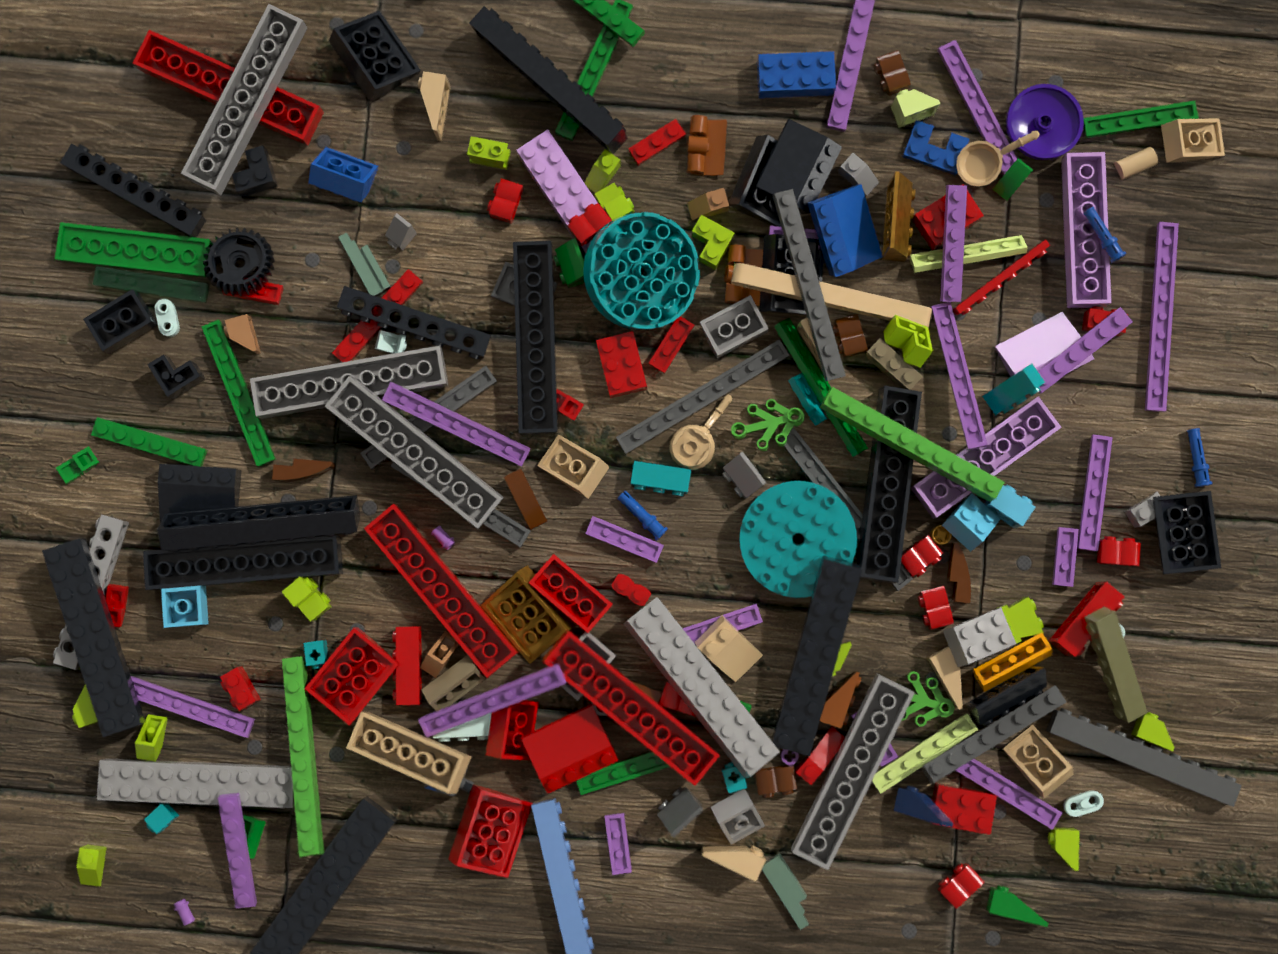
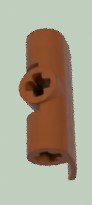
(706, 146)
(740, 254)

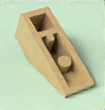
(948, 674)

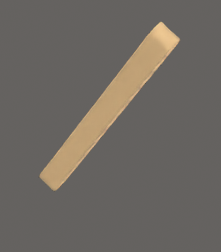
(834, 296)

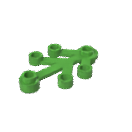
(771, 423)
(922, 700)

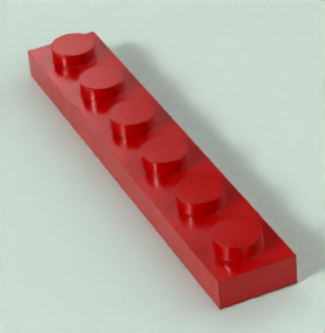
(1008, 274)
(364, 332)

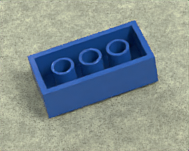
(796, 74)

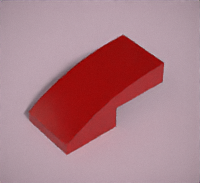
(568, 405)
(116, 601)

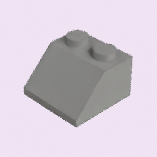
(743, 476)
(737, 816)

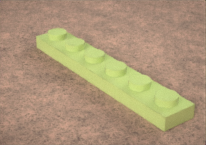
(972, 253)
(924, 753)

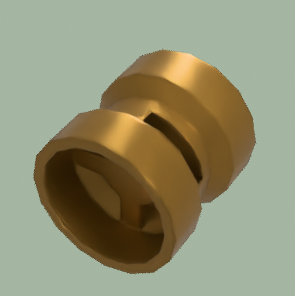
(940, 535)

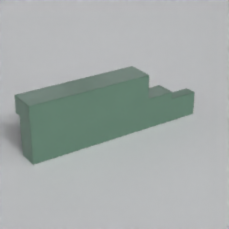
(366, 266)
(786, 887)

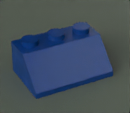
(342, 174)

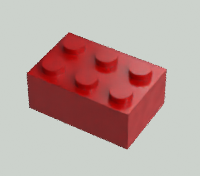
(931, 220)
(621, 364)
(508, 727)
(966, 807)

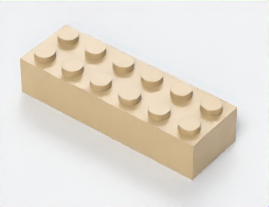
(409, 752)

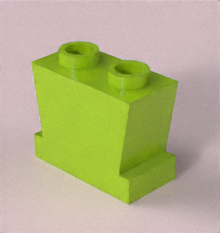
(488, 153)
(1022, 619)

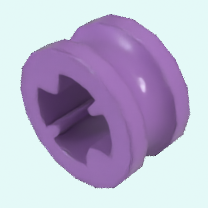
(793, 760)

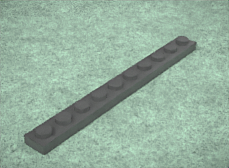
(809, 285)
(702, 396)
(820, 475)

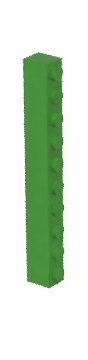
(912, 444)
(302, 757)

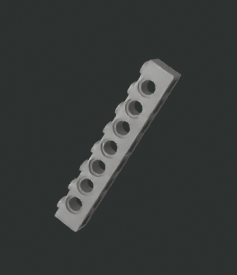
(106, 566)

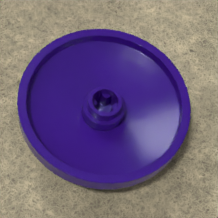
(1052, 114)

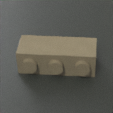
(893, 365)
(453, 684)

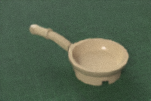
(982, 162)
(693, 444)

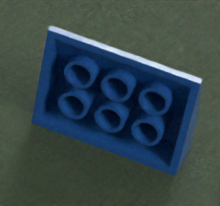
(845, 230)

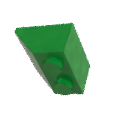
(571, 263)

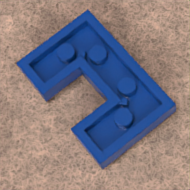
(922, 152)

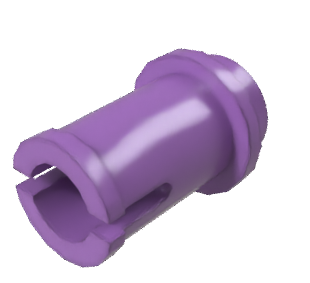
(443, 538)
(184, 911)

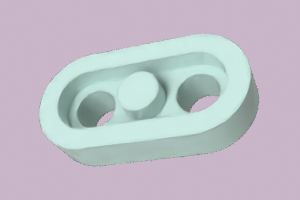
(166, 317)
(1082, 803)

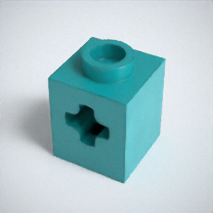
(313, 647)
(731, 785)
(161, 818)

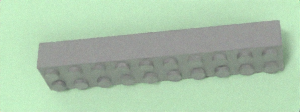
(244, 99)
(315, 386)
(414, 451)
(701, 688)
(852, 771)
(194, 782)

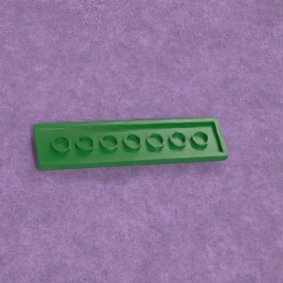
(131, 249)

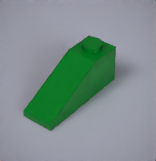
(1006, 904)

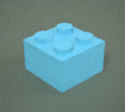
(1011, 507)
(971, 522)
(184, 606)

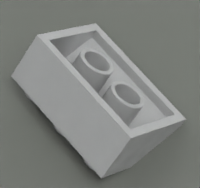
(733, 327)

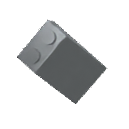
(679, 810)

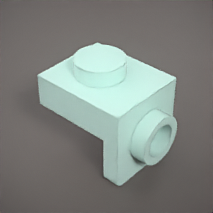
(390, 342)

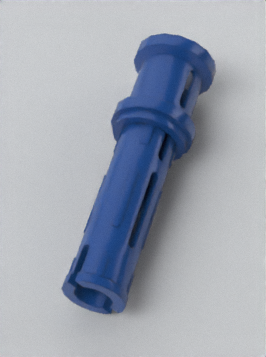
(1109, 244)
(1200, 467)
(649, 521)

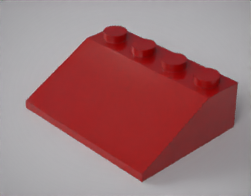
(352, 675)
(569, 748)
(490, 831)

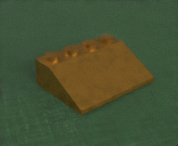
(897, 218)
(526, 615)

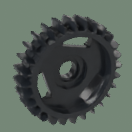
(230, 252)

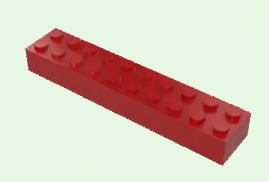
(208, 78)
(441, 590)
(631, 707)

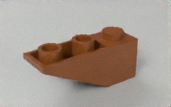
(838, 702)

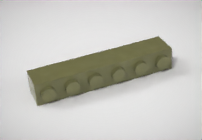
(1115, 664)

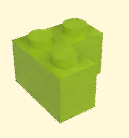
(614, 202)
(716, 239)
(911, 338)
(305, 595)

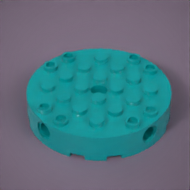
(615, 276)
(774, 520)

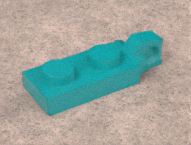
(807, 398)

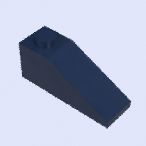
(920, 806)

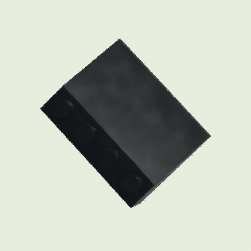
(373, 54)
(800, 163)
(746, 196)
(778, 259)
(197, 488)
(1186, 532)
(1006, 695)

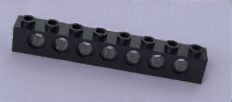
(74, 161)
(350, 296)

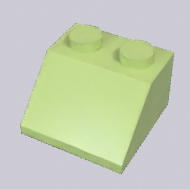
(913, 106)

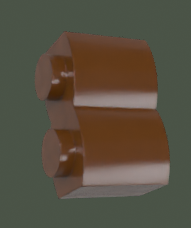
(892, 73)
(850, 336)
(775, 780)

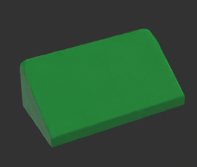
(254, 829)

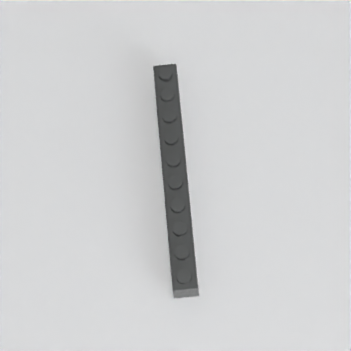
(1147, 759)

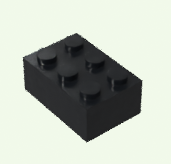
(120, 322)

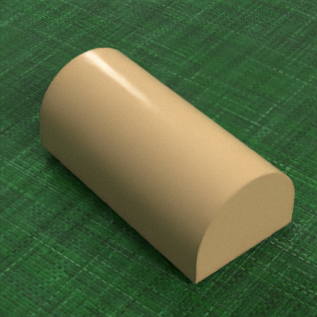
(1136, 163)

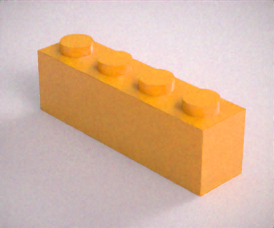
(1013, 662)

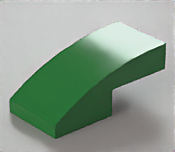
(1012, 179)
(77, 465)

